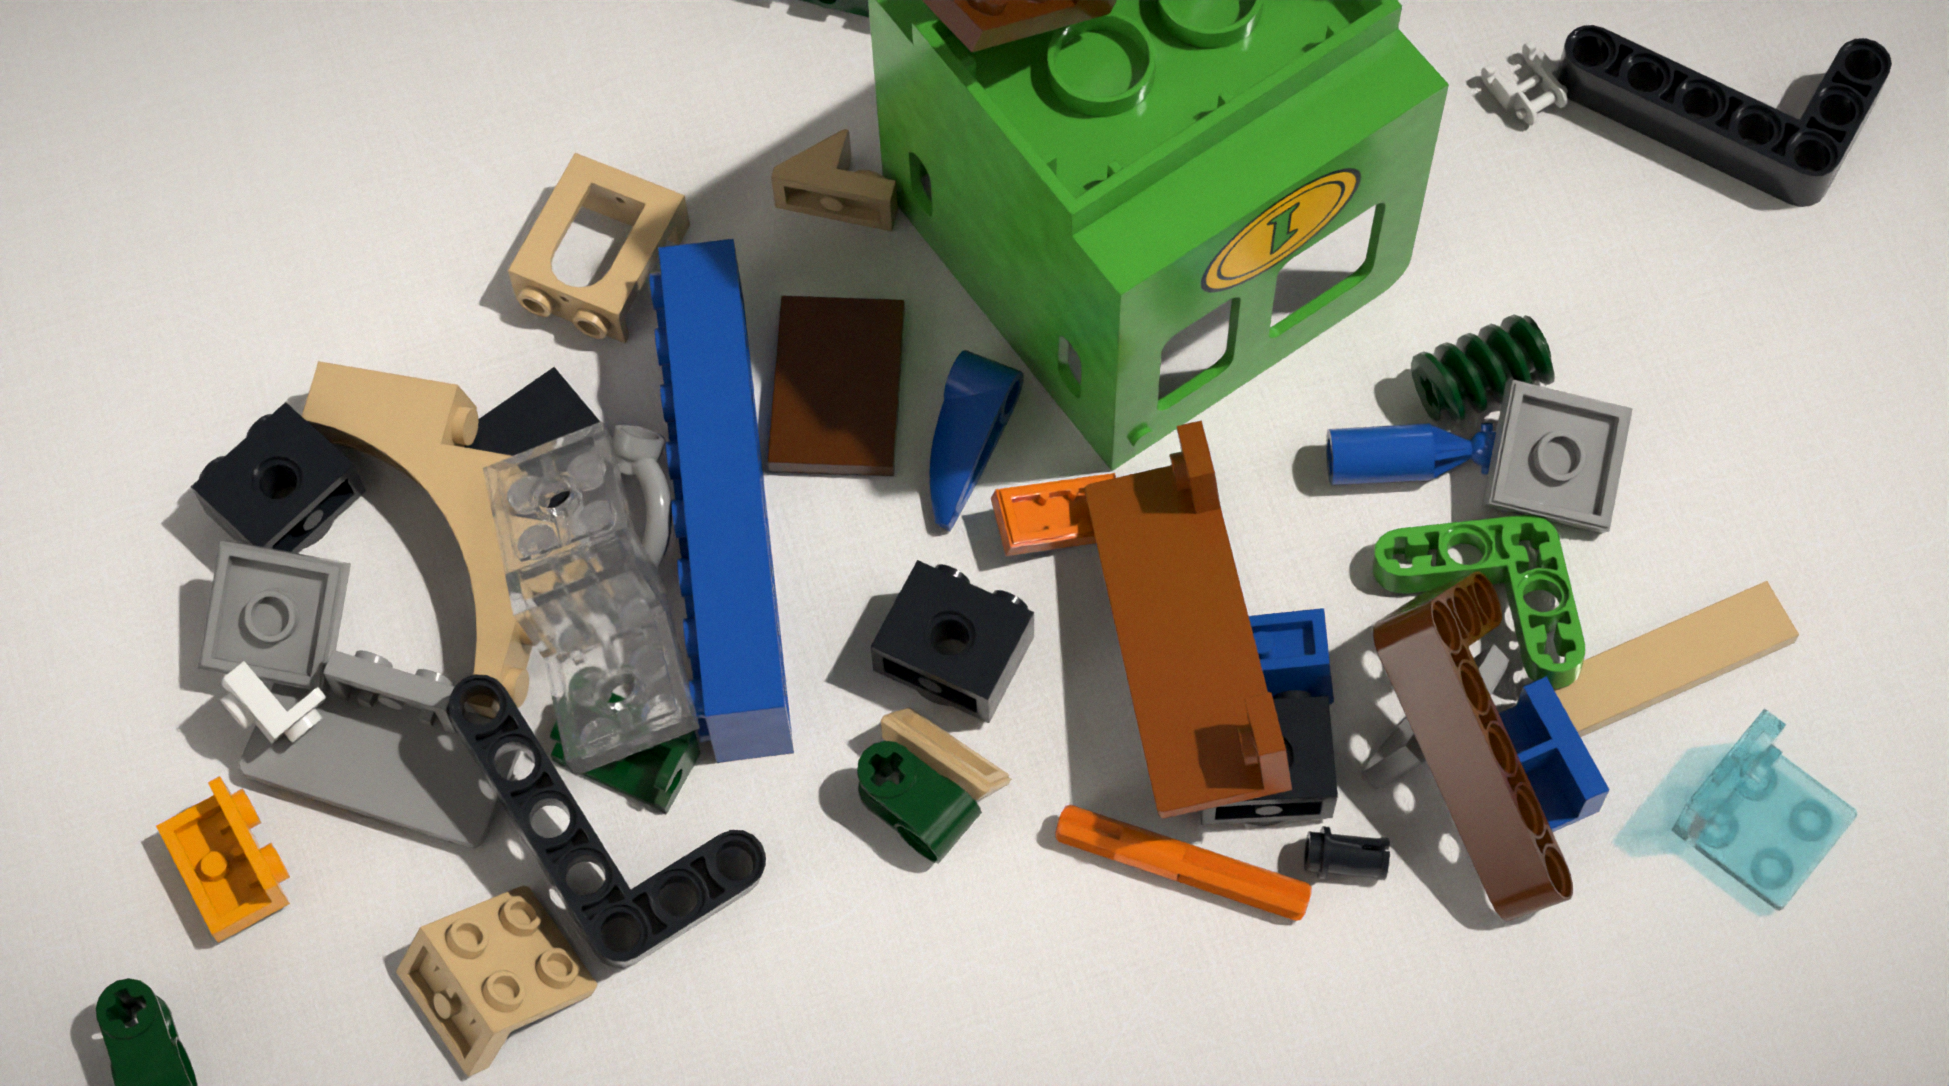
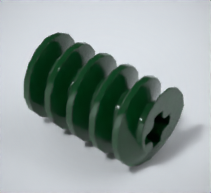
(1480, 366)

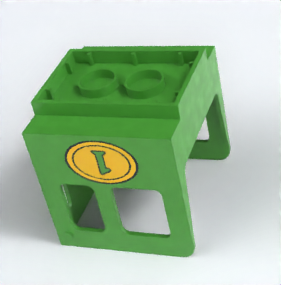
(1150, 173)

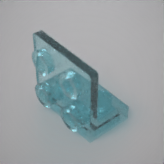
(1764, 816)

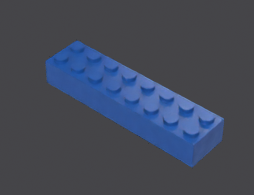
(720, 503)

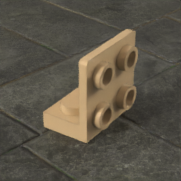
(492, 974)

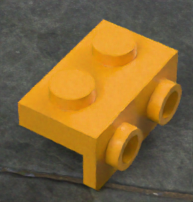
(223, 863)

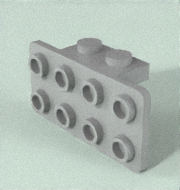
(383, 751)

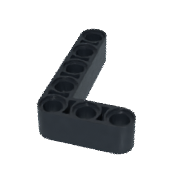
(1727, 112)
(581, 844)

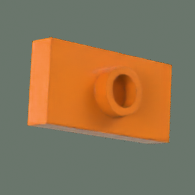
(1045, 515)

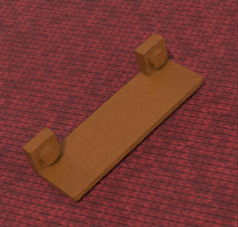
(1186, 635)

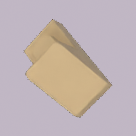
(822, 186)

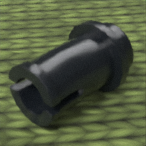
(1346, 854)

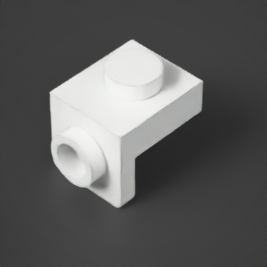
(253, 703)

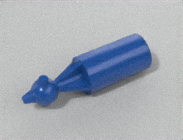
(1402, 453)

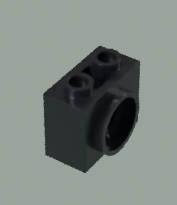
(276, 454)
(944, 606)
(1311, 765)

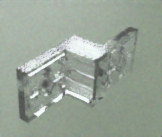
(589, 598)

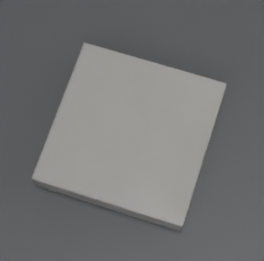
(1557, 456)
(274, 614)

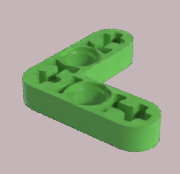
(1501, 563)

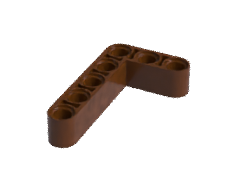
(1467, 744)

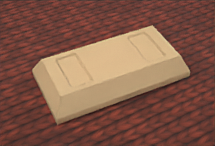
(944, 753)

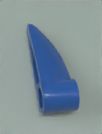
(969, 425)

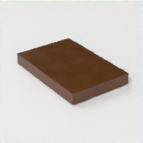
(837, 386)

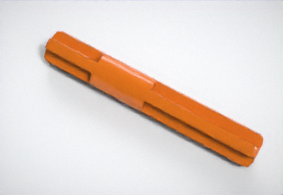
(1183, 862)

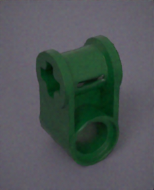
(924, 806)
(149, 1050)

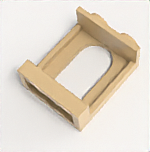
(602, 307)

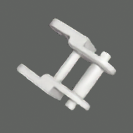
(1512, 96)

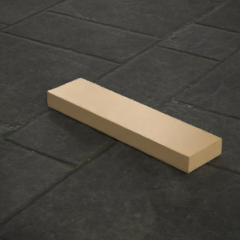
(1677, 658)

